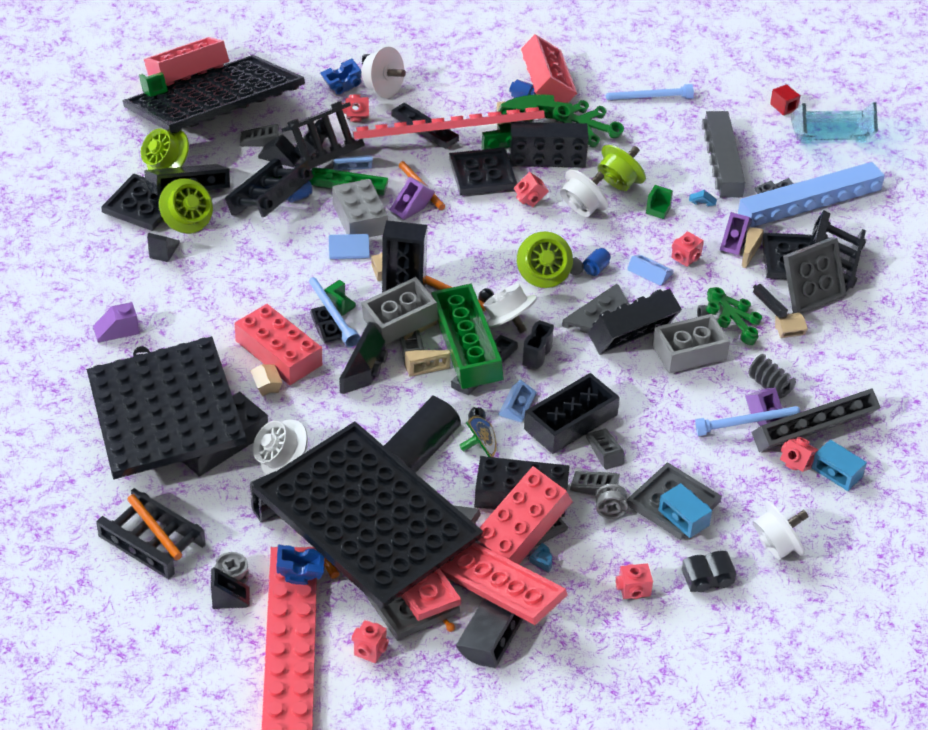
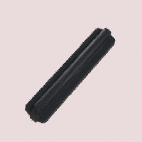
(770, 301)

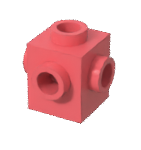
(363, 108)
(530, 190)
(687, 248)
(798, 454)
(634, 581)
(370, 641)

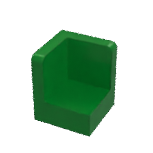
(153, 84)
(659, 201)
(336, 293)

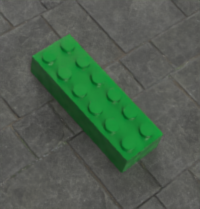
(468, 336)

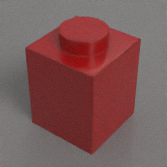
(785, 99)

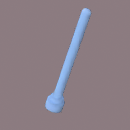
(685, 91)
(349, 335)
(705, 426)

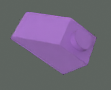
(411, 199)
(735, 233)
(117, 323)
(764, 401)

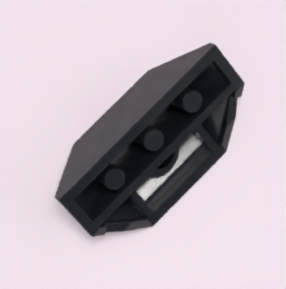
(364, 361)

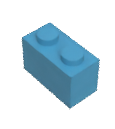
(839, 465)
(685, 510)

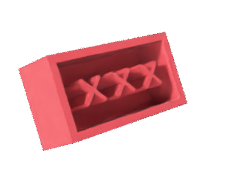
(188, 60)
(548, 70)
(278, 343)
(524, 516)

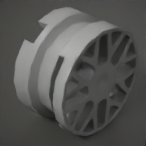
(611, 503)
(235, 562)

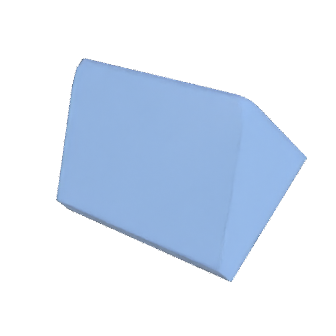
(353, 162)
(349, 246)
(649, 269)
(518, 401)

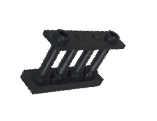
(336, 149)
(269, 187)
(819, 234)
(146, 551)

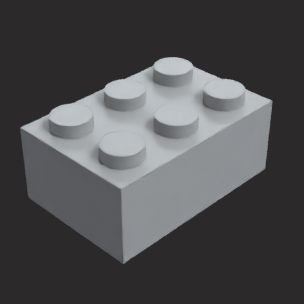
(359, 208)
(400, 310)
(690, 343)

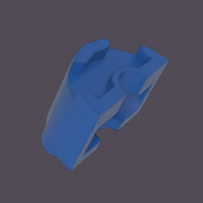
(343, 78)
(299, 566)

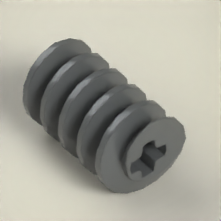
(770, 376)

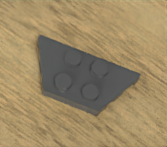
(589, 313)

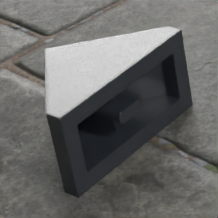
(282, 149)
(161, 247)
(228, 591)

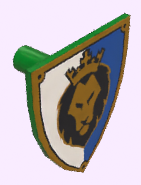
(483, 434)

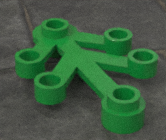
(565, 114)
(717, 296)

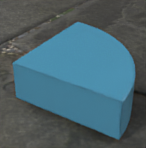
(703, 197)
(542, 558)

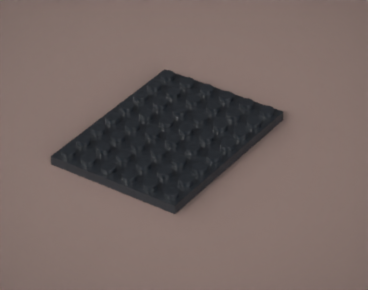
(214, 93)
(164, 407)
(368, 513)

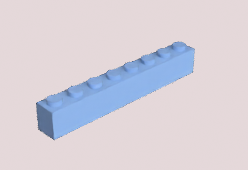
(811, 194)

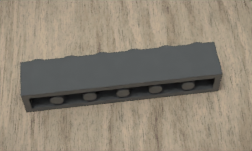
(723, 154)
(816, 419)

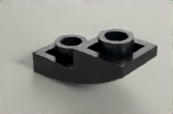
(325, 324)

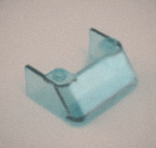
(835, 124)

